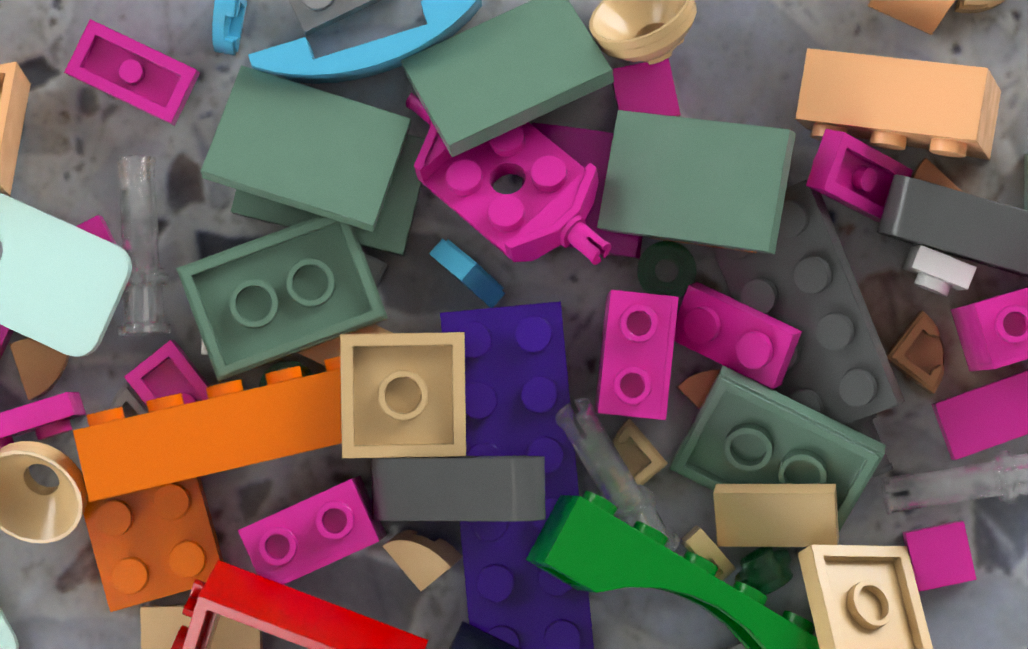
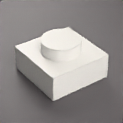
(938, 271)

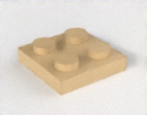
(403, 395)
(864, 597)

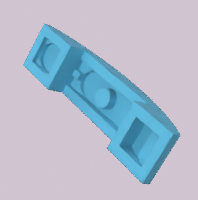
(297, 62)

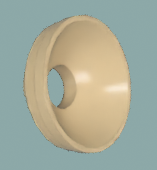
(641, 28)
(38, 511)

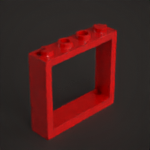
(281, 613)

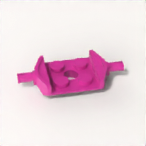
(522, 224)

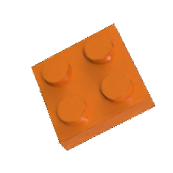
(152, 542)

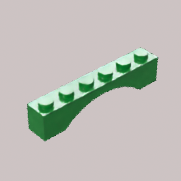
(601, 553)

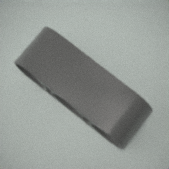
(956, 224)
(459, 488)

